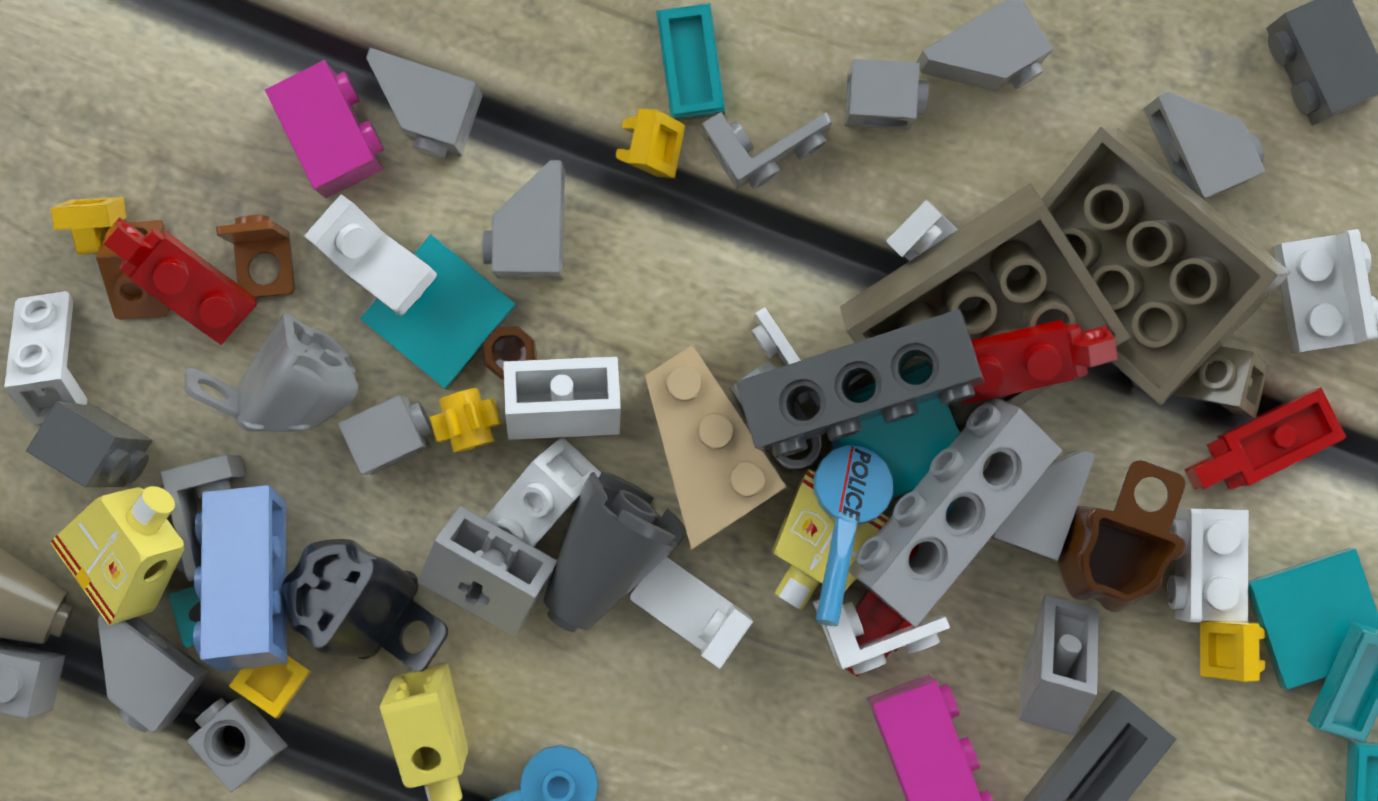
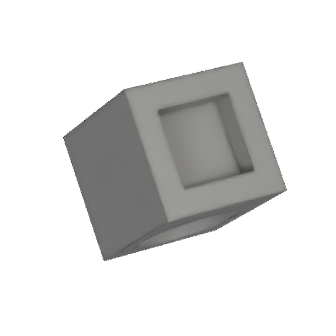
(884, 94)
(386, 434)
(260, 747)

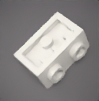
(1328, 292)
(1214, 570)

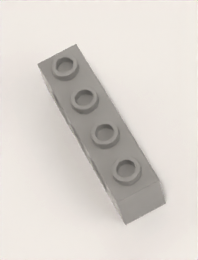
(982, 503)

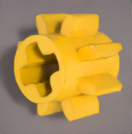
(465, 420)

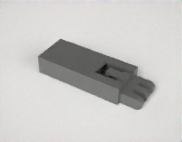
(1106, 755)

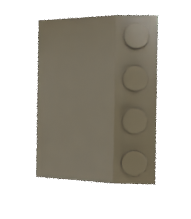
(1160, 258)
(1002, 274)

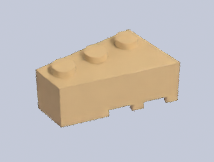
(707, 448)

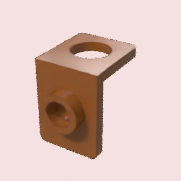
(256, 236)
(126, 297)

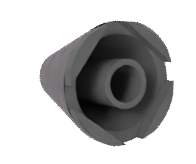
(607, 550)

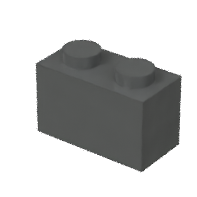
(1325, 57)
(90, 446)

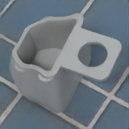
(290, 385)

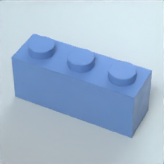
(241, 579)

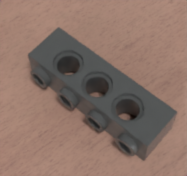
(771, 395)

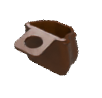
(1123, 551)

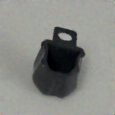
(357, 604)

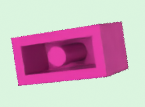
(325, 128)

